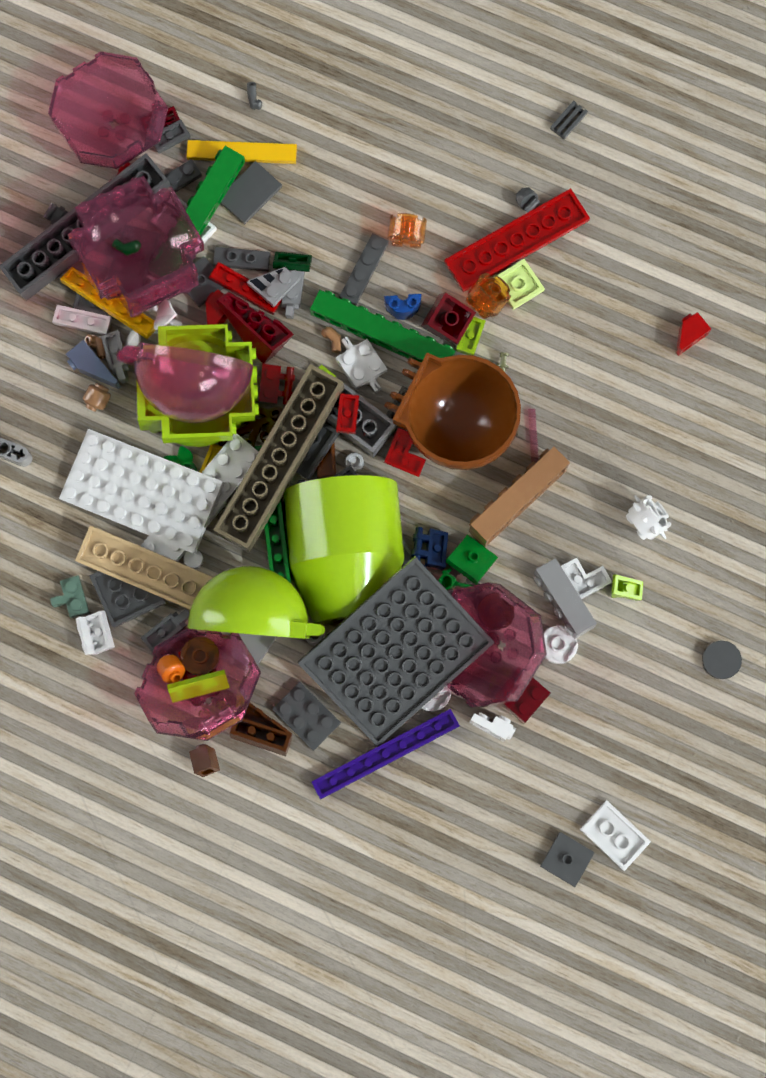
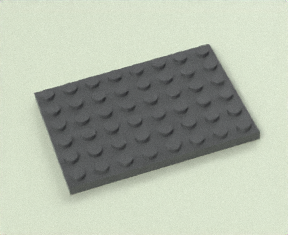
(396, 651)

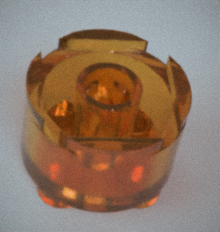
(407, 230)
(488, 295)

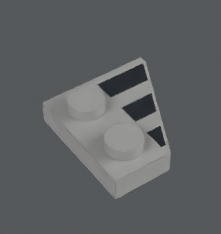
(273, 285)

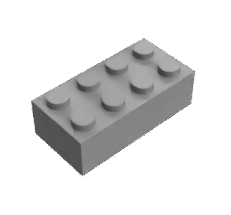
(372, 425)

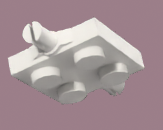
(361, 364)

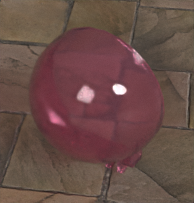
(187, 382)

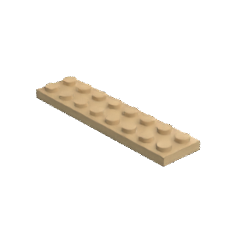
(141, 567)

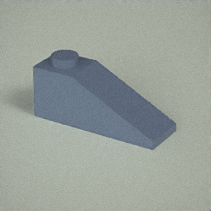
(90, 365)

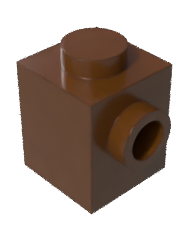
(204, 760)

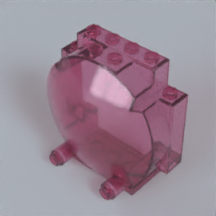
(166, 253)

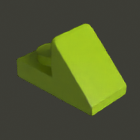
(626, 588)

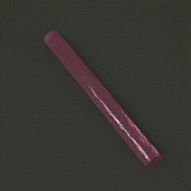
(533, 435)

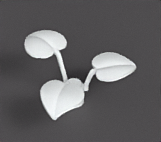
(164, 317)

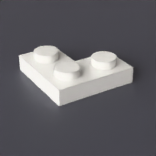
(585, 583)

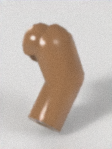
(334, 336)

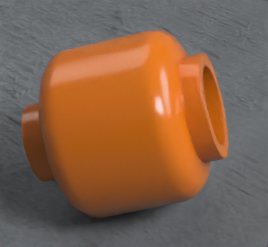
(170, 669)

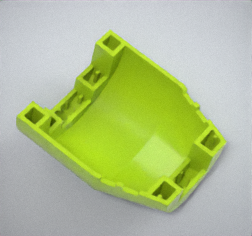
(342, 541)

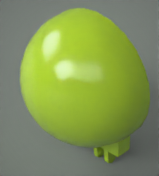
(252, 603)

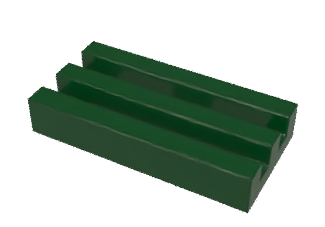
(292, 261)

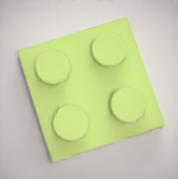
(522, 283)

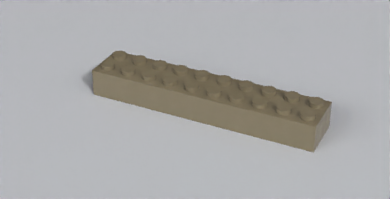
(279, 458)

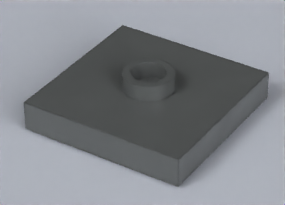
(206, 286)
(567, 859)

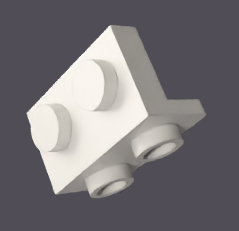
(95, 633)

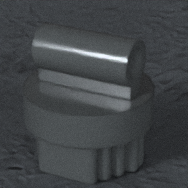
(527, 199)
(54, 213)

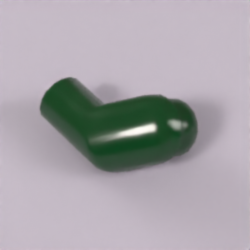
(127, 248)

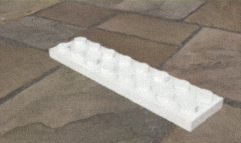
(227, 466)

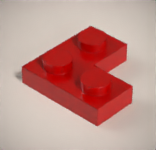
(399, 455)

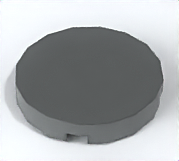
(722, 659)

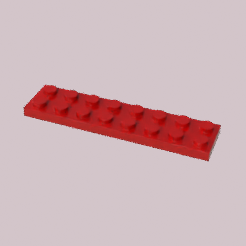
(517, 239)

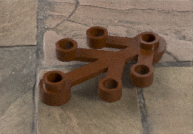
(255, 426)

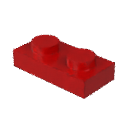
(347, 413)

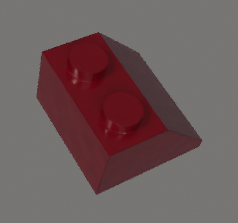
(448, 318)

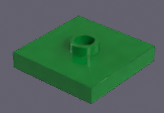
(471, 559)

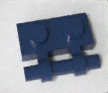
(435, 549)

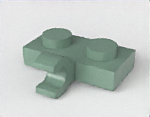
(73, 597)

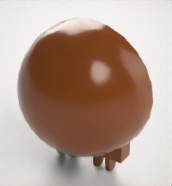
(458, 410)

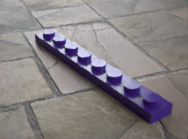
(385, 754)

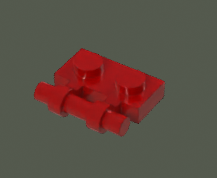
(270, 382)

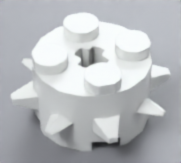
(648, 518)

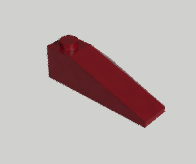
(252, 326)

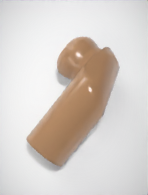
(96, 343)

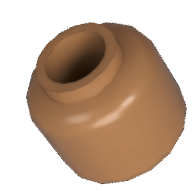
(96, 397)

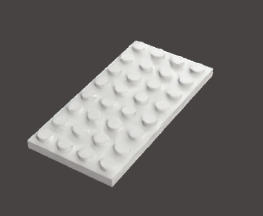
(142, 491)

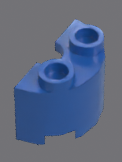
(403, 308)

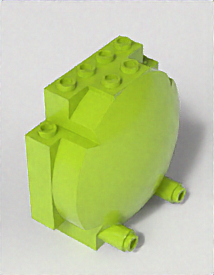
(214, 340)

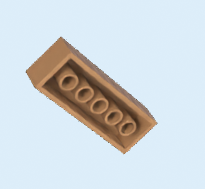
(519, 496)

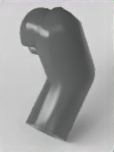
(252, 97)

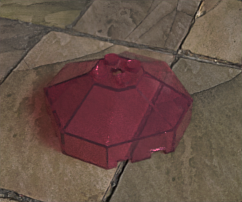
(98, 94)
(498, 674)
(191, 716)

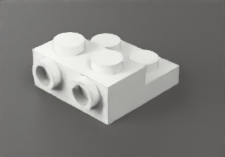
(498, 728)

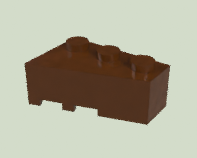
(262, 732)

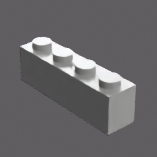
(564, 599)

